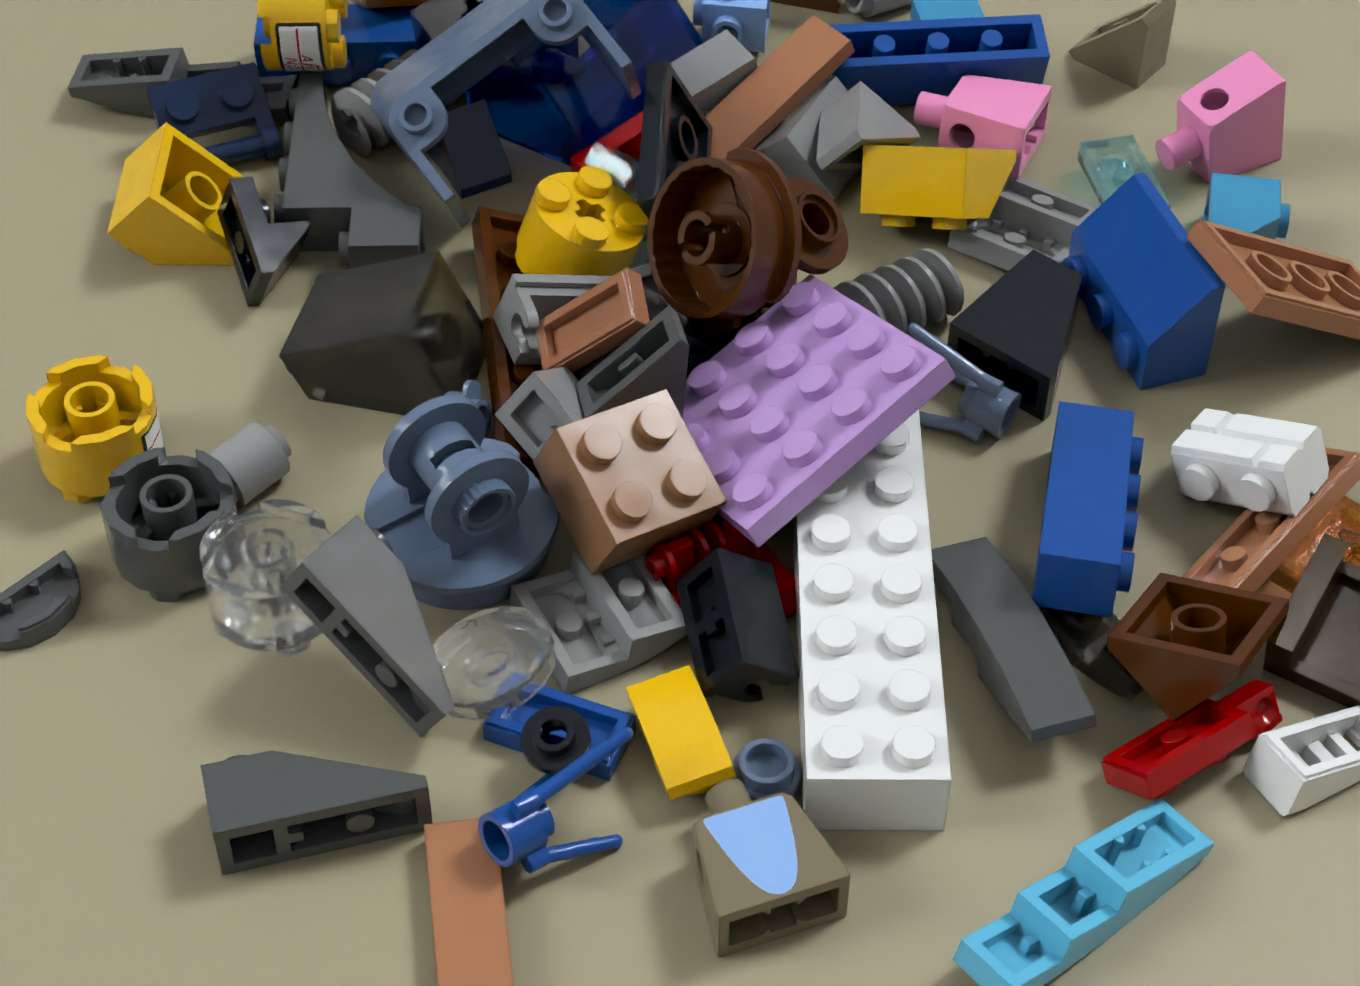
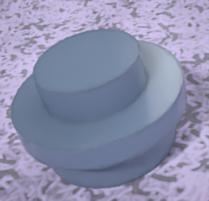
(767, 768)

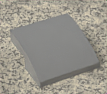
(1021, 221)
(602, 619)

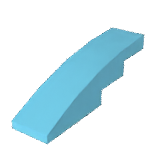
(1086, 901)

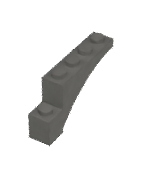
(334, 192)

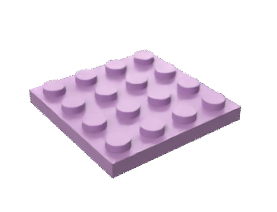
(803, 402)

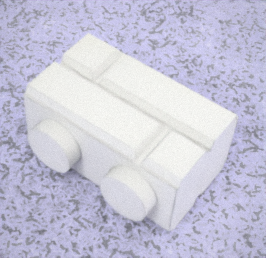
(1250, 461)

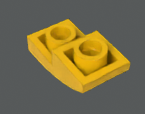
(680, 733)

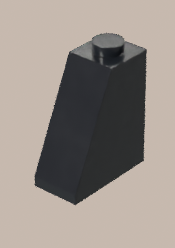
(1022, 329)

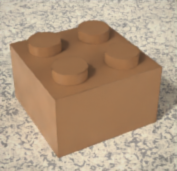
(628, 480)

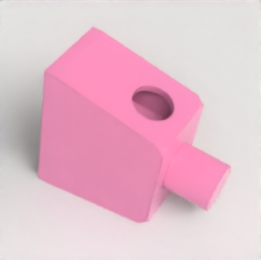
(989, 116)
(1228, 121)

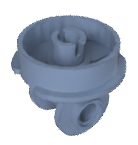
(459, 507)

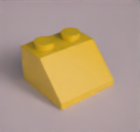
(932, 183)
(172, 202)

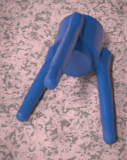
(523, 824)

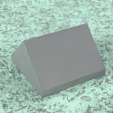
(795, 142)

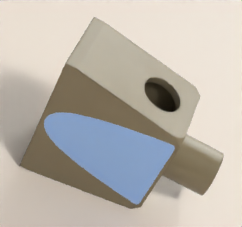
(763, 869)

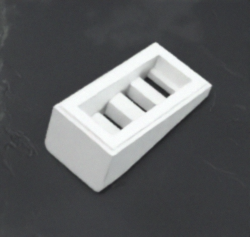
(1306, 760)

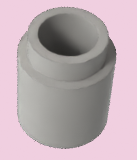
(253, 460)

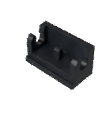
(736, 626)

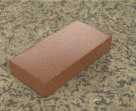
(593, 322)

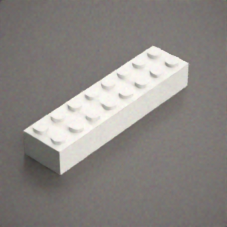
(871, 648)

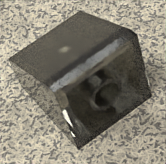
(386, 336)

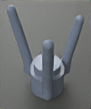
(984, 401)

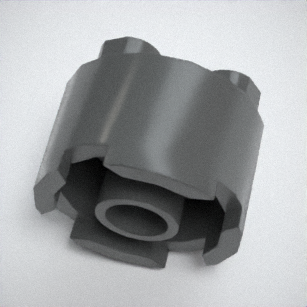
(159, 516)

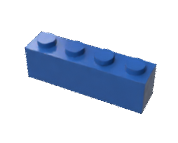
(934, 54)
(1089, 510)

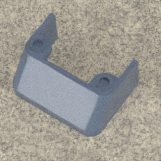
(415, 93)

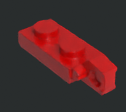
(1197, 739)

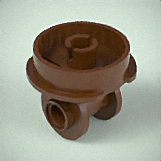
(736, 234)

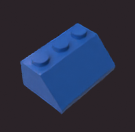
(1146, 286)

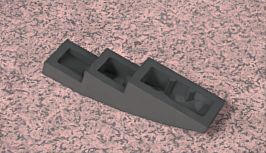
(123, 78)
(1012, 641)

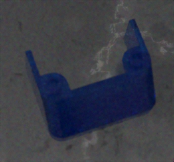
(569, 102)

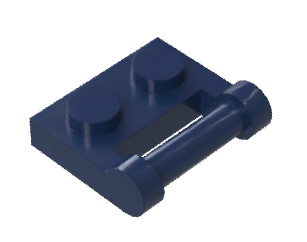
(217, 104)

